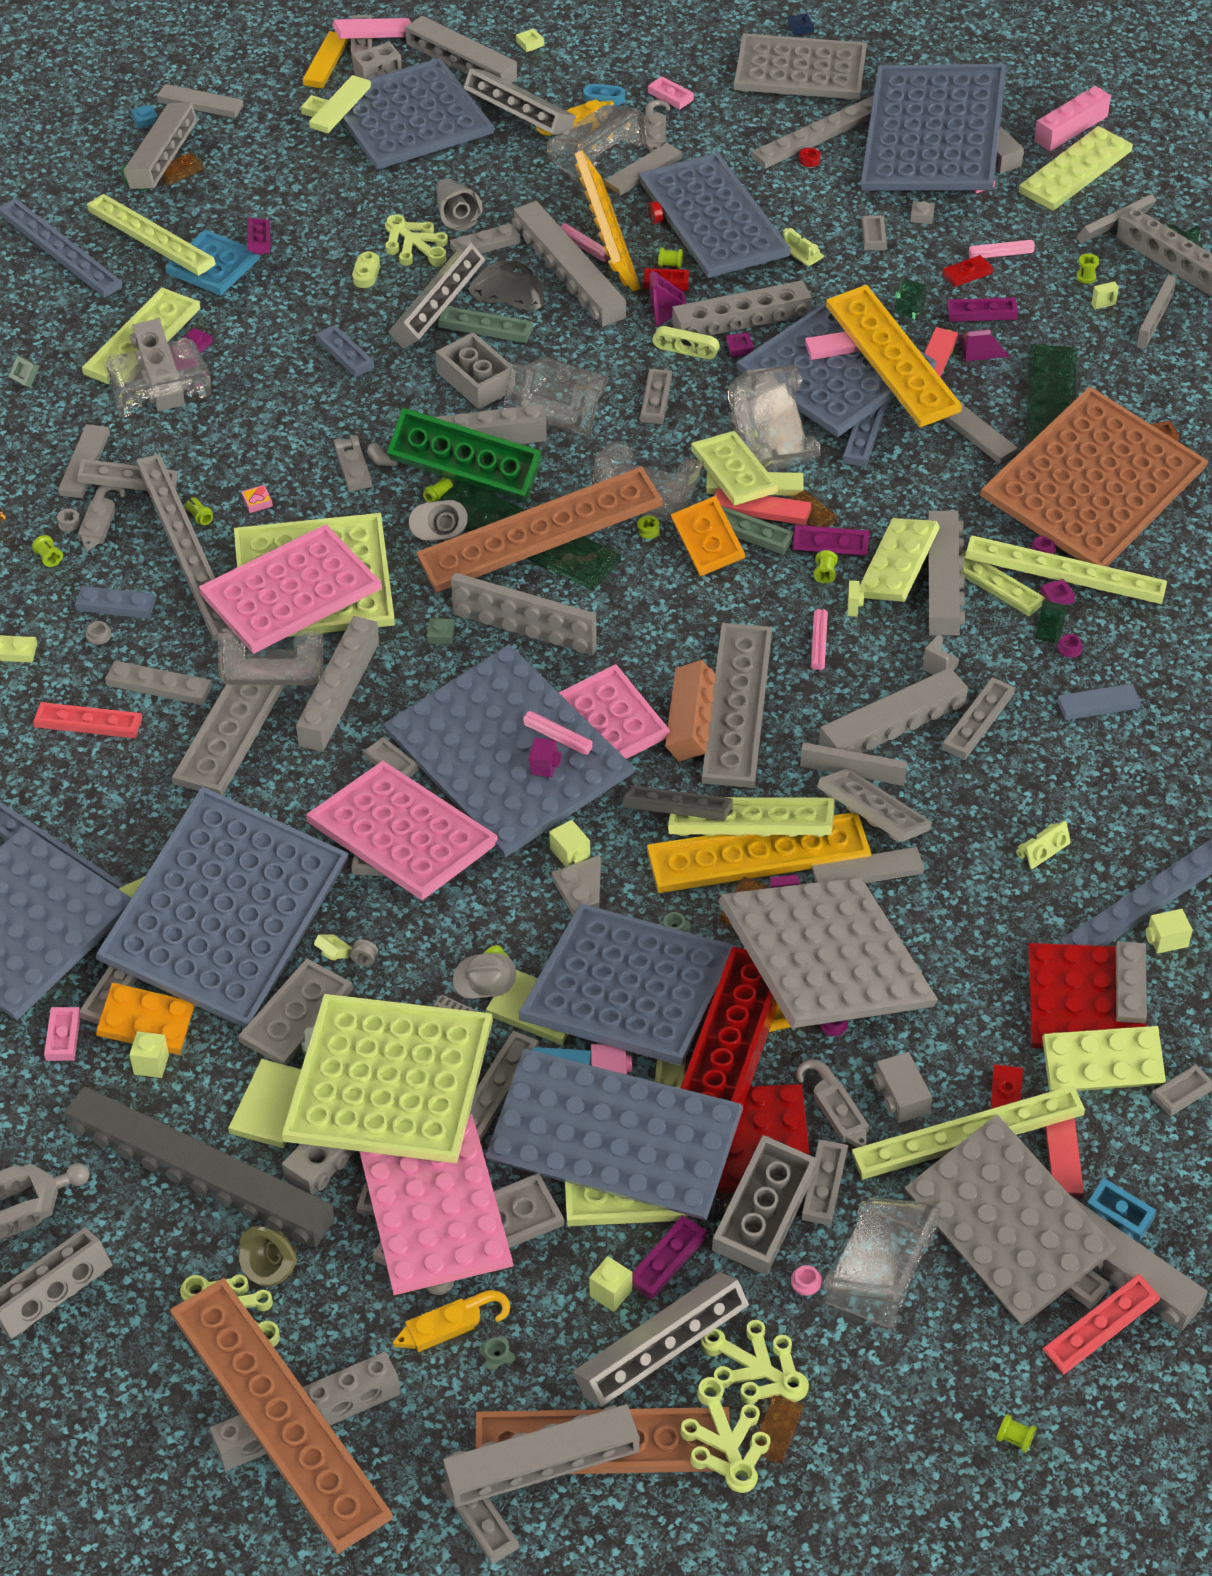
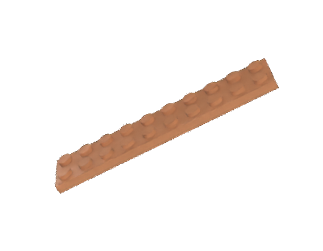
(540, 528)
(281, 1416)

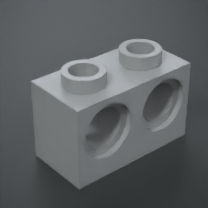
(376, 61)

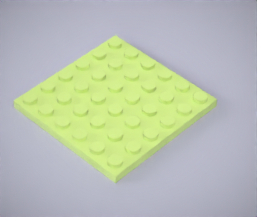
(363, 537)
(388, 1078)

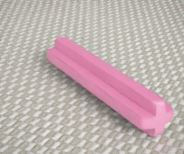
(585, 243)
(1002, 249)
(819, 639)
(558, 732)

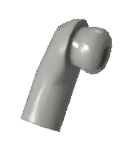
(379, 456)

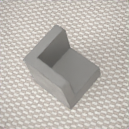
(936, 659)

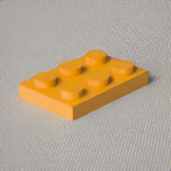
(707, 536)
(140, 1010)

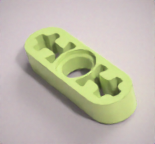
(694, 338)

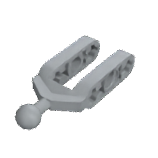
(32, 1212)

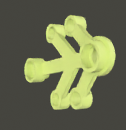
(397, 225)
(269, 1328)
(758, 1366)
(726, 1440)

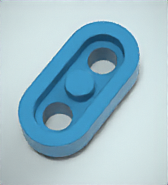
(604, 93)

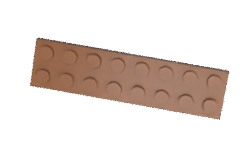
(658, 1428)

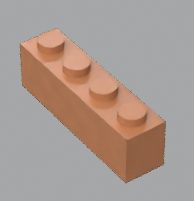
(690, 710)

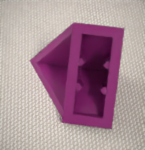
(663, 297)
(980, 346)

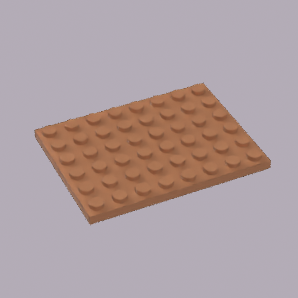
(1094, 478)

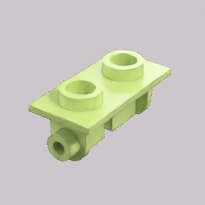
(801, 248)
(1046, 845)

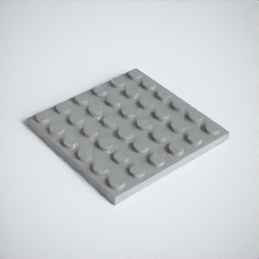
(827, 952)

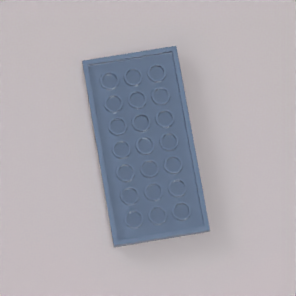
(714, 215)
(615, 1133)

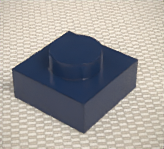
(800, 24)

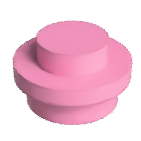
(806, 1280)

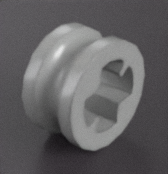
(68, 525)
(364, 952)

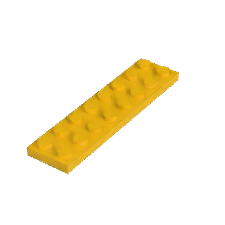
(606, 222)
(893, 356)
(729, 858)

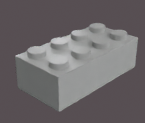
(764, 1205)

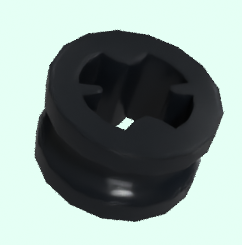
(719, 1206)

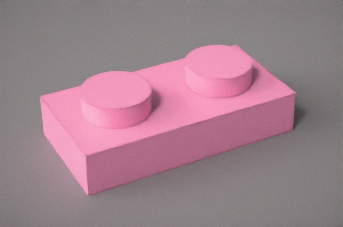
(670, 92)
(62, 1034)

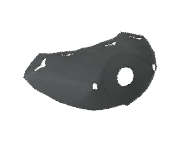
(508, 285)

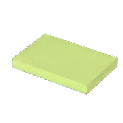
(507, 1008)
(266, 1104)

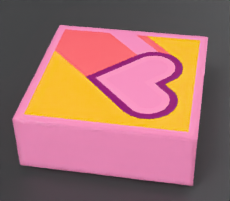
(256, 499)

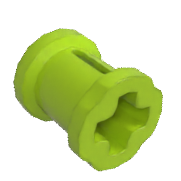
(670, 258)
(1087, 268)
(47, 551)
(825, 566)
(1016, 1433)

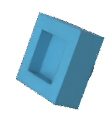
(144, 116)

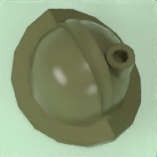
(266, 1256)

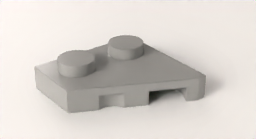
(579, 883)

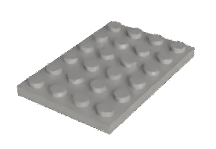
(800, 66)
(1011, 1220)

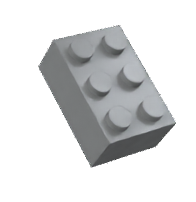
(474, 370)

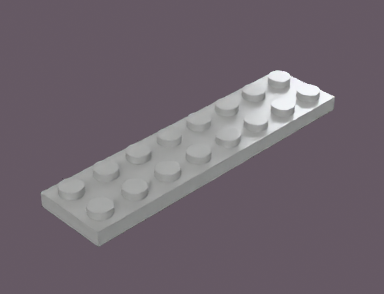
(737, 706)

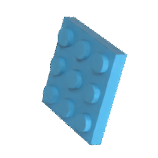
(230, 259)

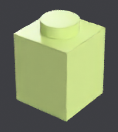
(569, 843)
(1169, 931)
(149, 1054)
(610, 1284)

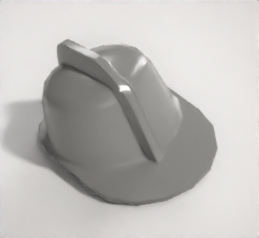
(438, 520)
(484, 976)

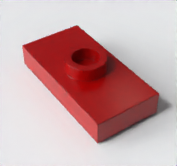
(967, 271)
(677, 277)
(1005, 1085)

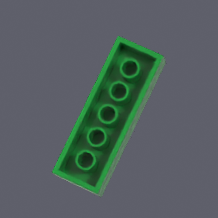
(464, 455)

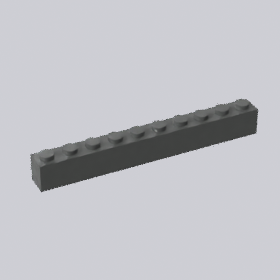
(200, 1167)

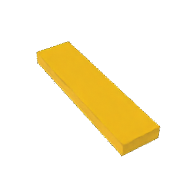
(325, 60)

